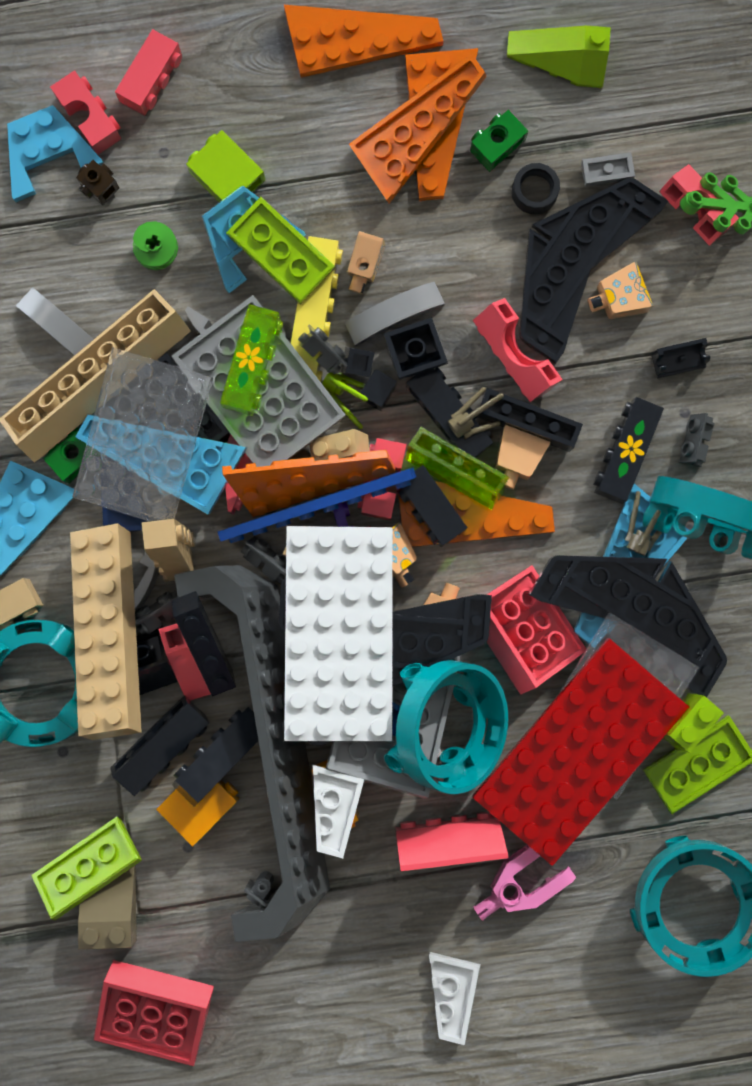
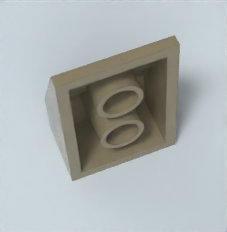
(110, 915)

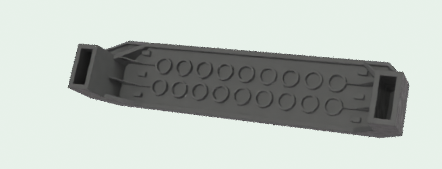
(284, 762)

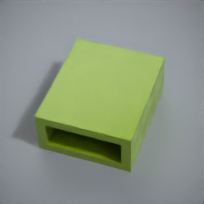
(224, 167)
(693, 723)

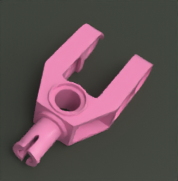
(521, 900)

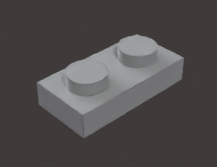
(607, 169)

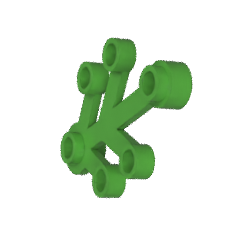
(694, 201)

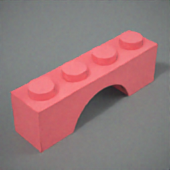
(498, 327)

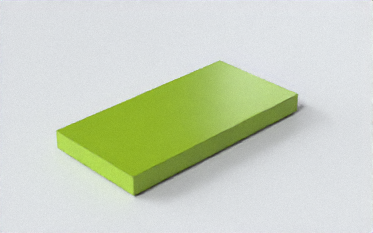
(280, 250)
(685, 776)
(86, 868)

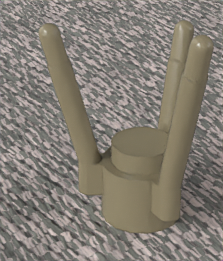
(462, 423)
(641, 541)

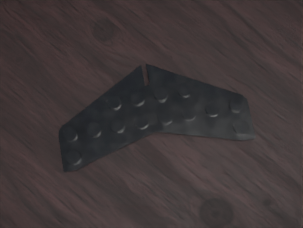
(578, 242)
(631, 593)
(431, 631)

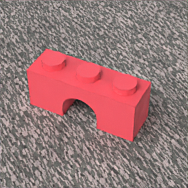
(76, 96)
(687, 181)
(383, 505)

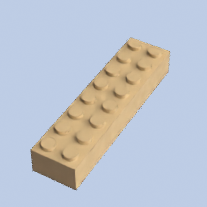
(74, 389)
(105, 633)

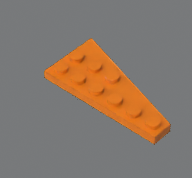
(345, 38)
(405, 136)
(435, 168)
(303, 479)
(507, 519)

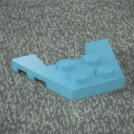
(38, 140)
(218, 222)

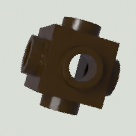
(97, 182)

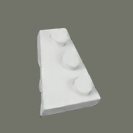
(335, 807)
(454, 994)

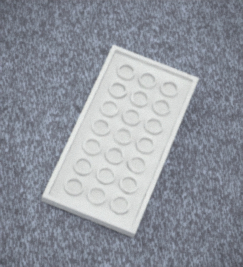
(338, 634)

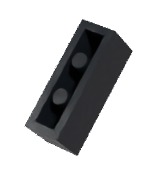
(432, 508)

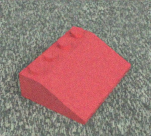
(529, 635)
(450, 842)
(152, 1012)

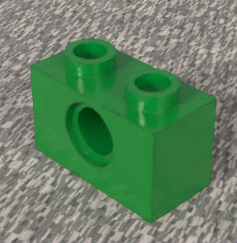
(492, 153)
(58, 458)

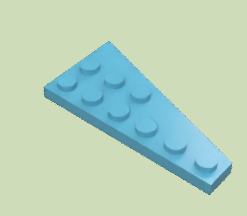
(204, 476)
(26, 509)
(663, 548)

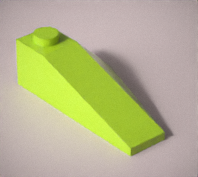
(566, 52)

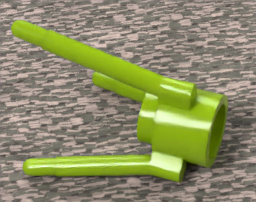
(337, 384)

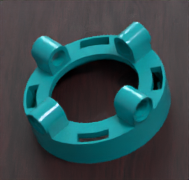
(726, 512)
(65, 725)
(460, 767)
(710, 956)

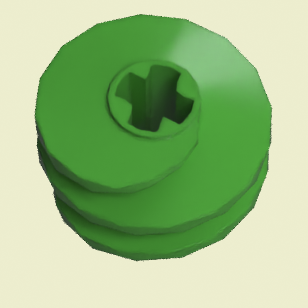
(147, 236)

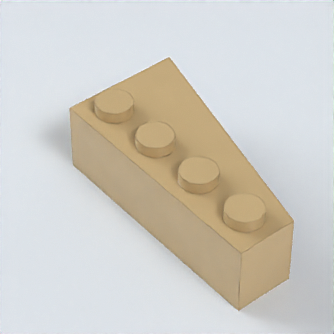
(169, 546)

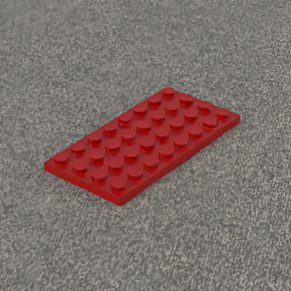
(580, 751)

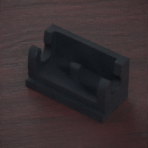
(680, 358)

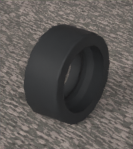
(540, 170)

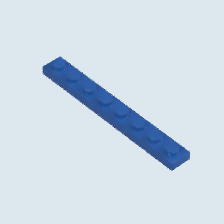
(328, 503)

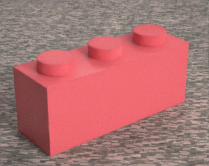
(149, 72)

